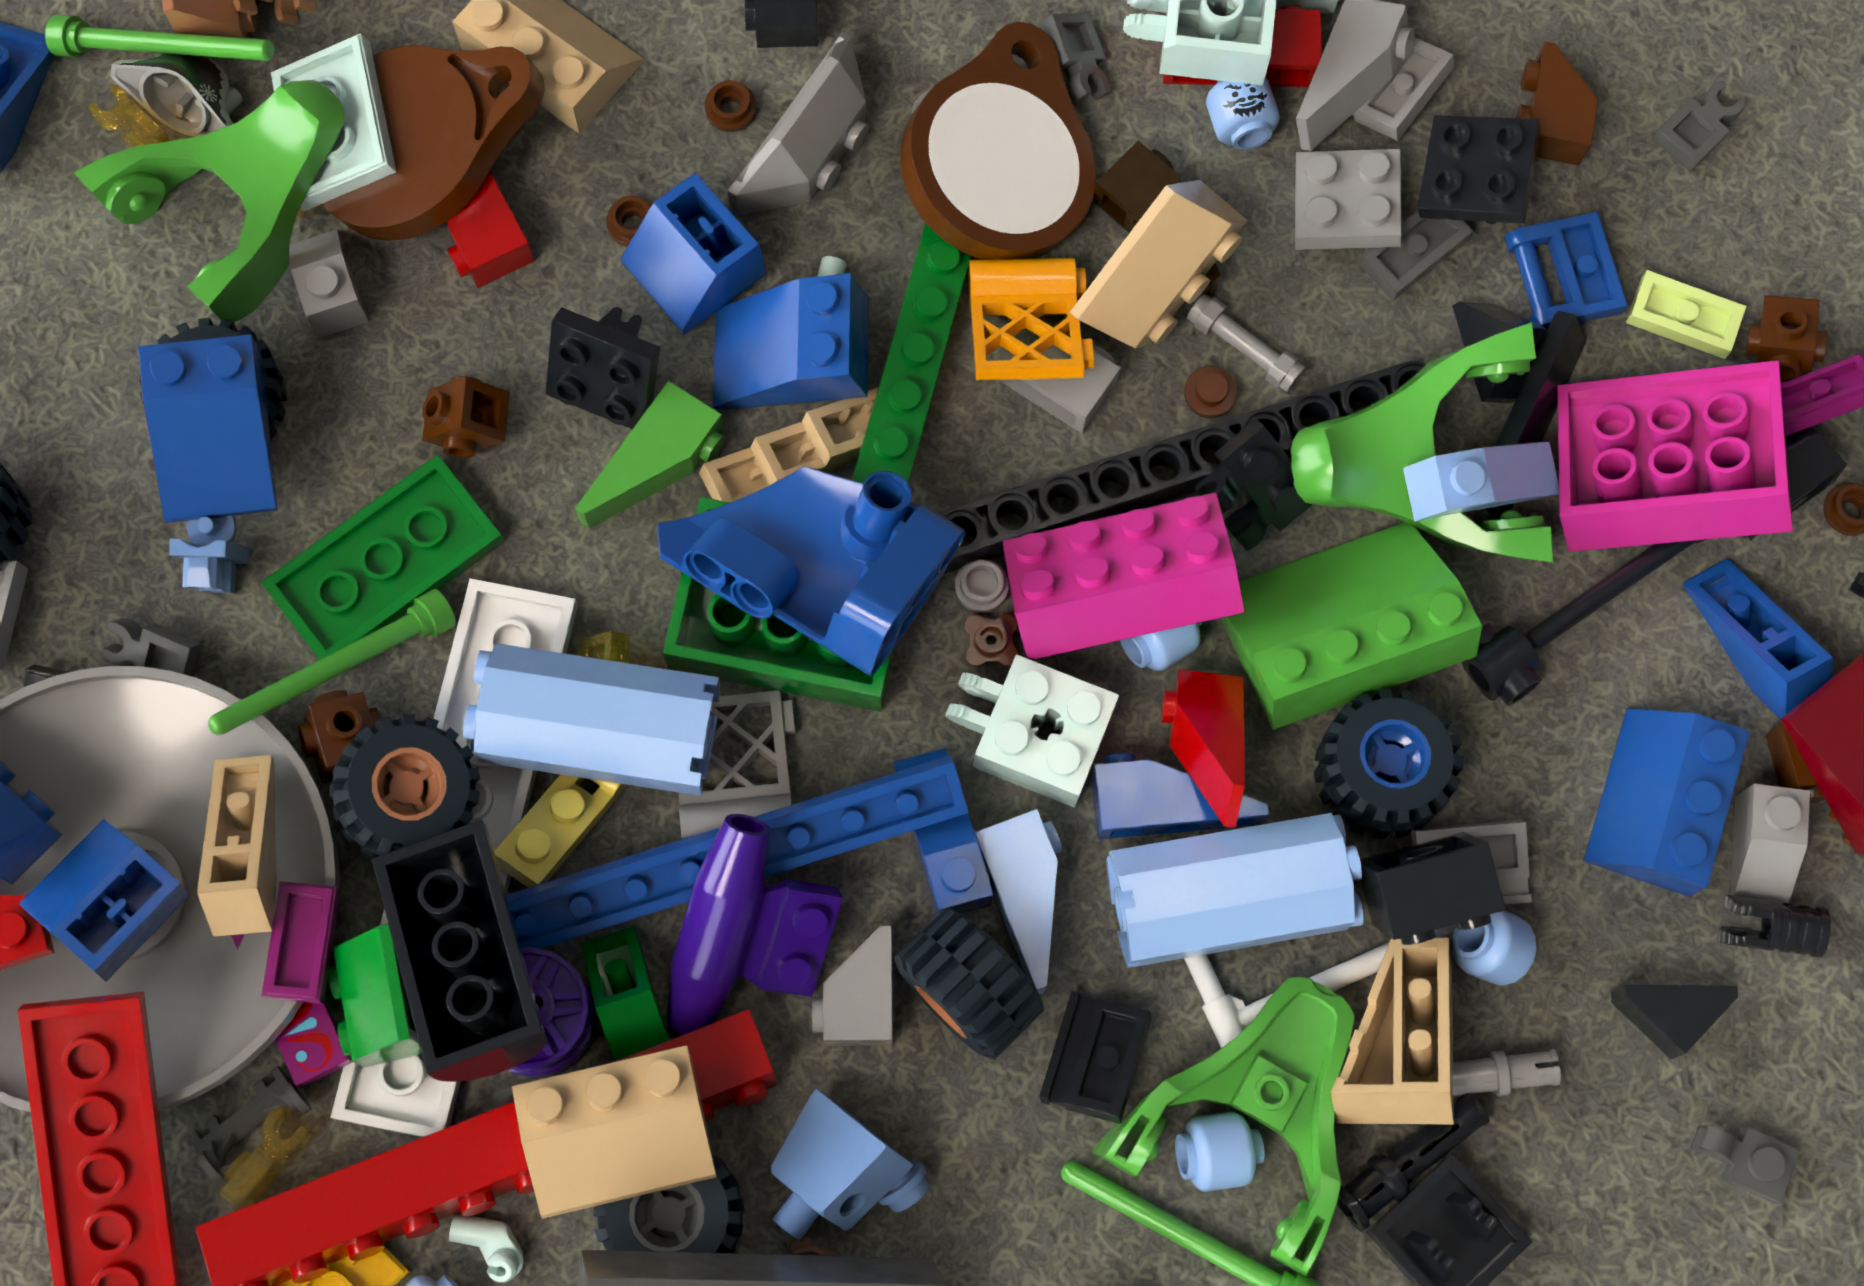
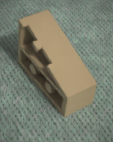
(1404, 1046)

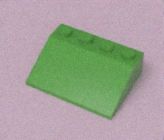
(1350, 623)

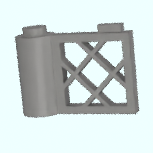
(708, 811)

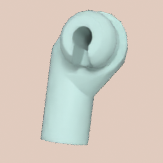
(494, 1241)

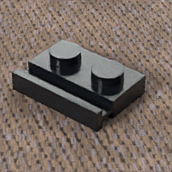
(1096, 1057)

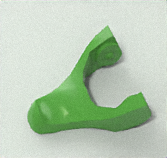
(262, 158)
(1363, 455)
(1278, 1076)

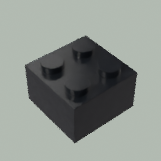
(1431, 887)

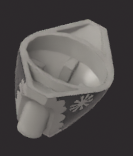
(182, 88)

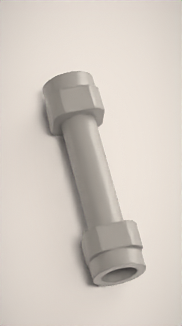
(1210, 315)

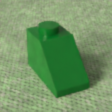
(624, 993)

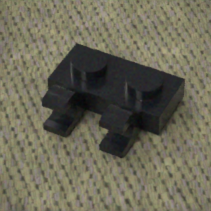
(1264, 471)

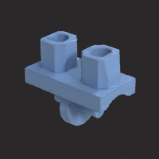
(211, 555)

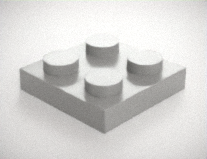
(1348, 199)

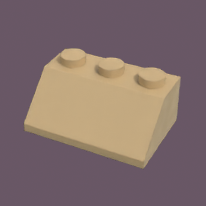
(573, 54)
(1161, 264)
(614, 1131)

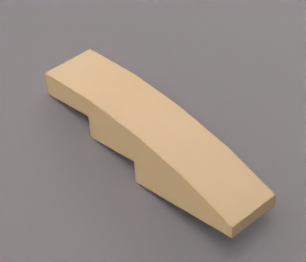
(822, 441)

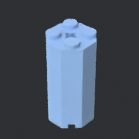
(593, 718)
(1234, 889)

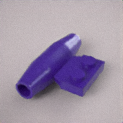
(742, 928)

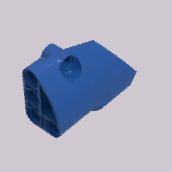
(822, 556)

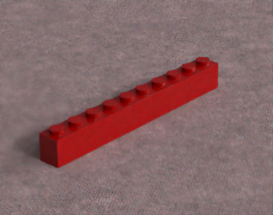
(437, 1177)

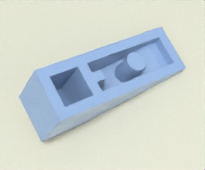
(1480, 479)
(1023, 881)

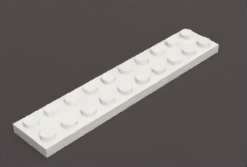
(400, 1092)

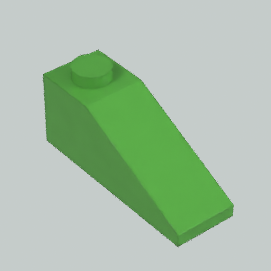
(659, 451)

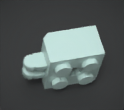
(1208, 37)
(1027, 699)

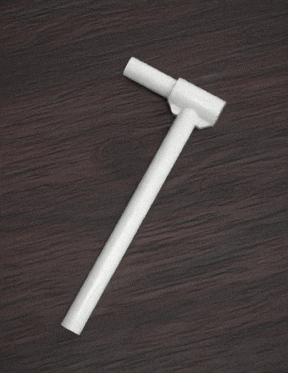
(1229, 1014)

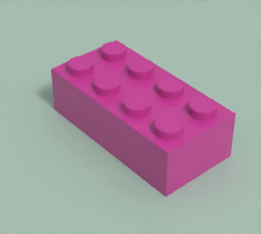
(1122, 576)

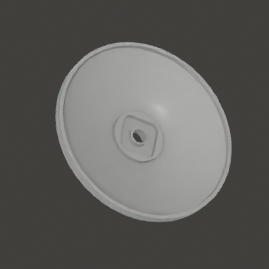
(142, 757)

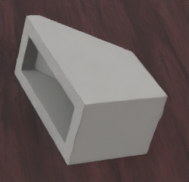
(326, 284)
(1070, 399)
(1769, 841)
(858, 997)

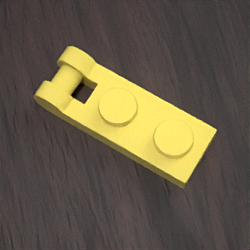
(553, 829)

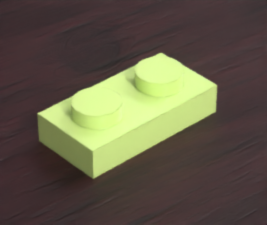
(1686, 314)

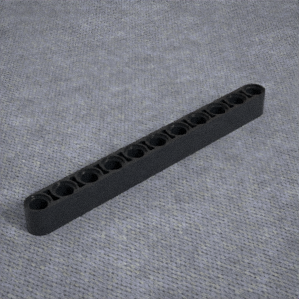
(1133, 473)

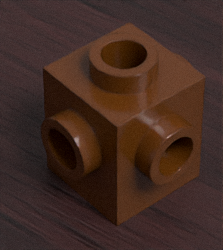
(1788, 334)
(465, 416)
(332, 725)

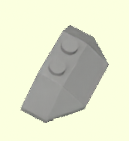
(808, 138)

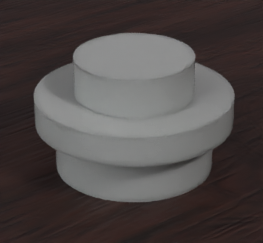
(981, 585)

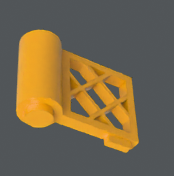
(1024, 293)

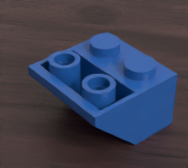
(692, 254)
(105, 899)

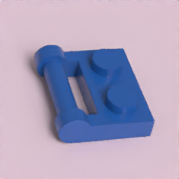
(1581, 264)

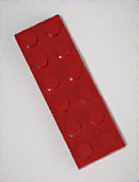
(99, 1141)

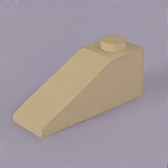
(240, 848)

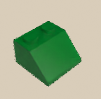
(374, 1000)

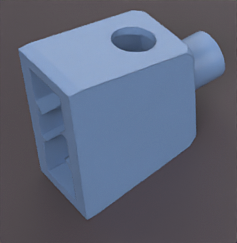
(833, 1168)

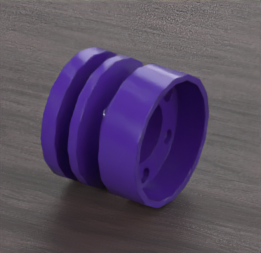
(566, 1014)

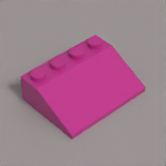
(1673, 457)

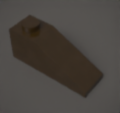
(1133, 186)

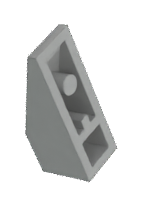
(1354, 66)

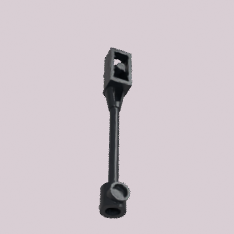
(1510, 658)

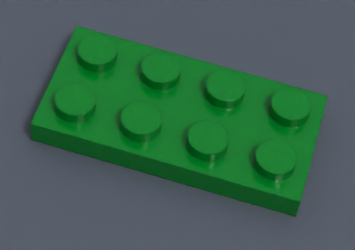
(383, 559)

